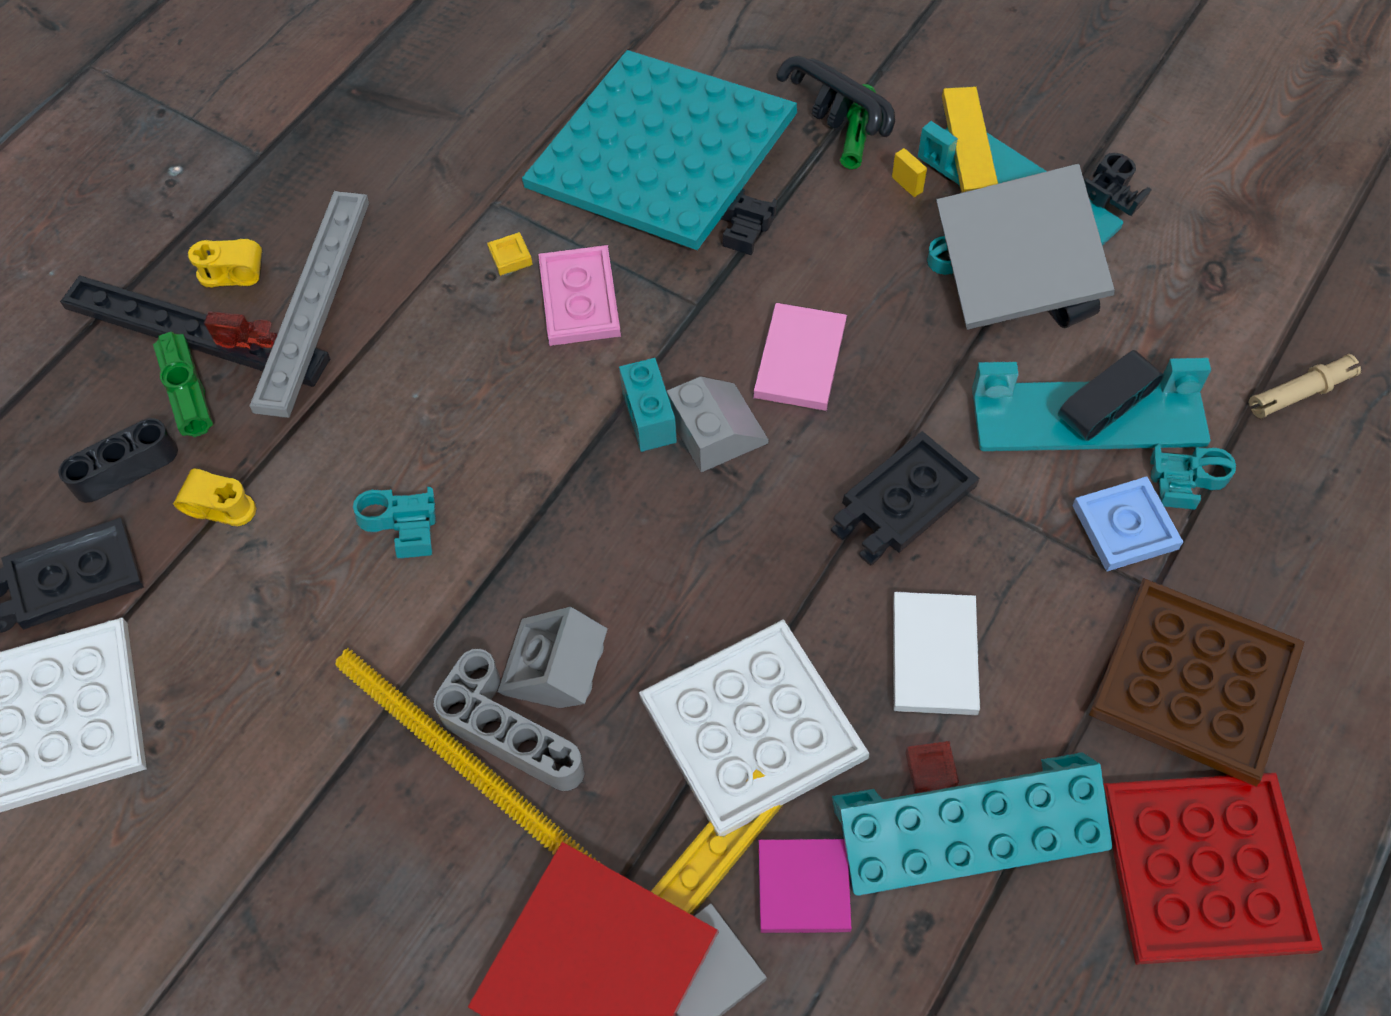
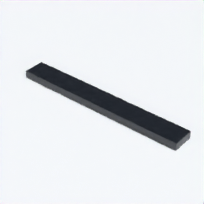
(160, 317)

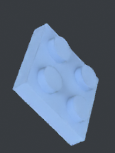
(1127, 523)

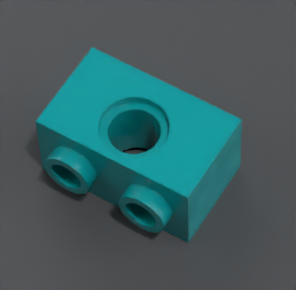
(648, 404)

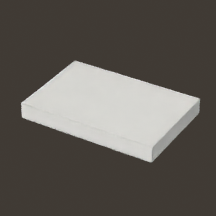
(935, 653)

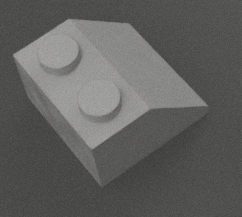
(714, 421)
(554, 658)

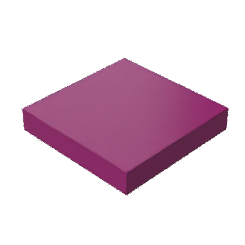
(804, 886)

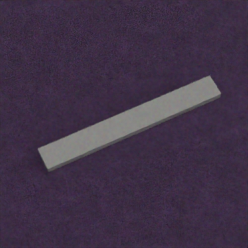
(309, 306)

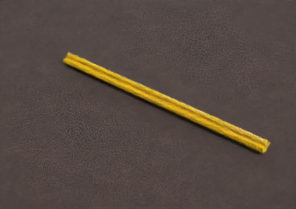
(453, 752)

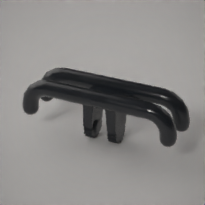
(842, 91)

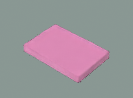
(579, 295)
(800, 356)

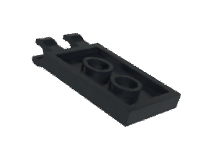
(904, 496)
(67, 575)

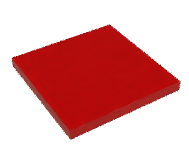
(1209, 870)
(594, 948)

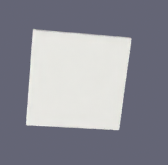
(749, 712)
(68, 714)

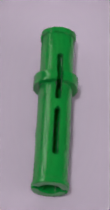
(853, 150)

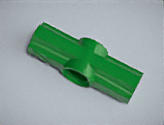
(182, 384)

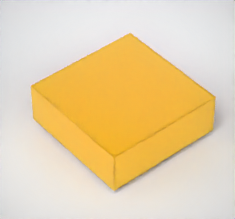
(909, 172)
(509, 253)

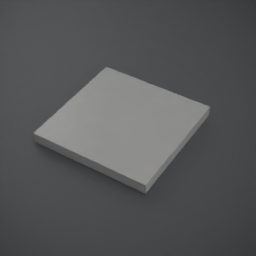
(1024, 247)

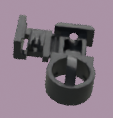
(1114, 185)
(747, 225)

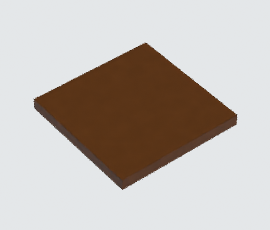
(1199, 681)

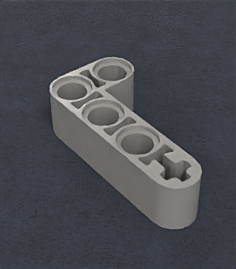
(513, 730)

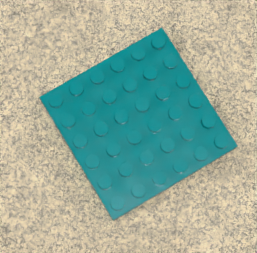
(661, 148)

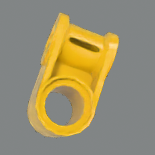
(229, 263)
(215, 499)

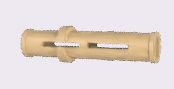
(1318, 380)

